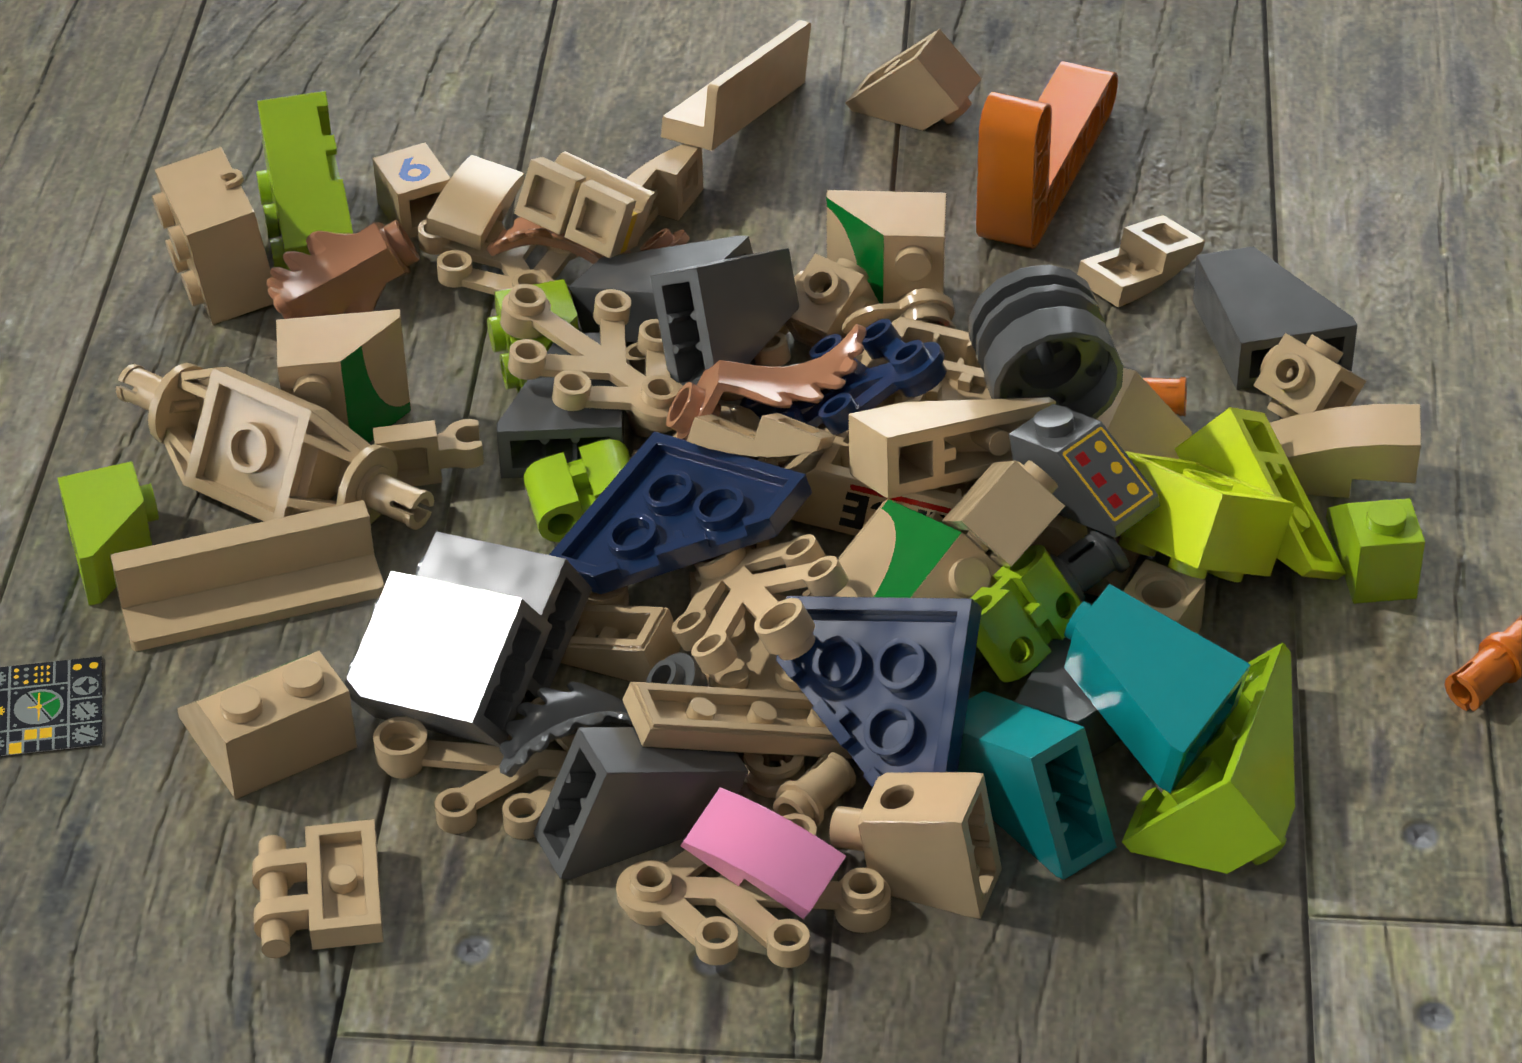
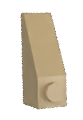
(934, 442)

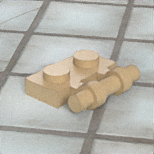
(341, 884)

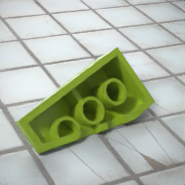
(1238, 790)

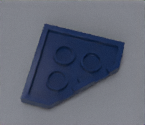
(678, 509)
(891, 678)

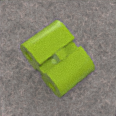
(565, 490)
(1024, 613)

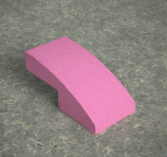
(765, 849)

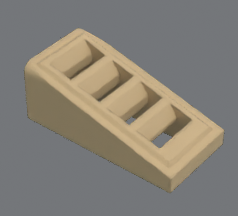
(628, 640)

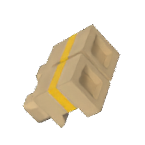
(585, 203)

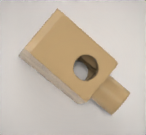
(927, 838)

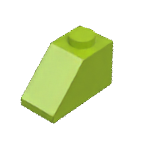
(104, 517)
(1378, 548)

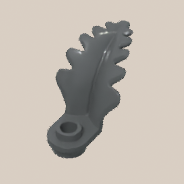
(582, 708)

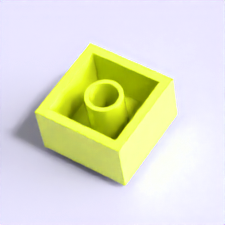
(1208, 521)

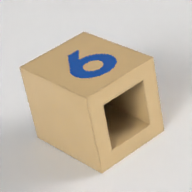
(409, 185)

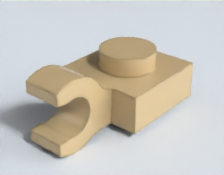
(424, 453)

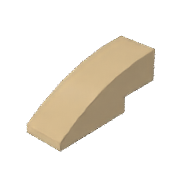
(1351, 443)

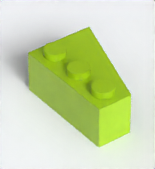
(302, 178)

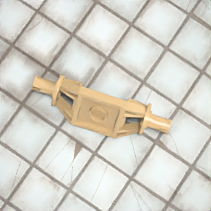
(266, 446)

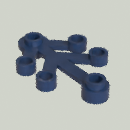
(911, 368)

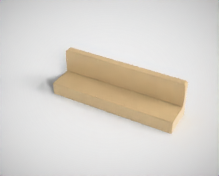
(741, 91)
(247, 575)

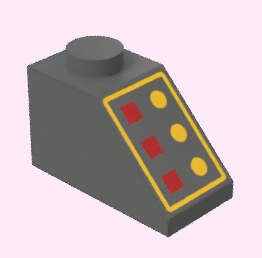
(1090, 468)

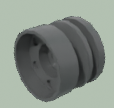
(1046, 338)

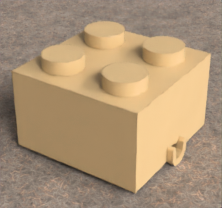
(213, 235)

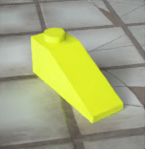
(1247, 449)

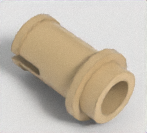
(816, 788)

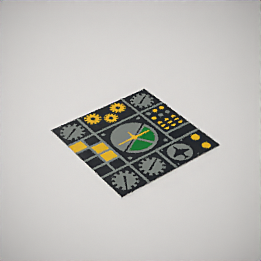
(50, 706)

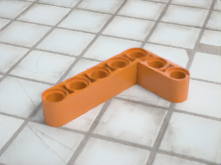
(1036, 149)

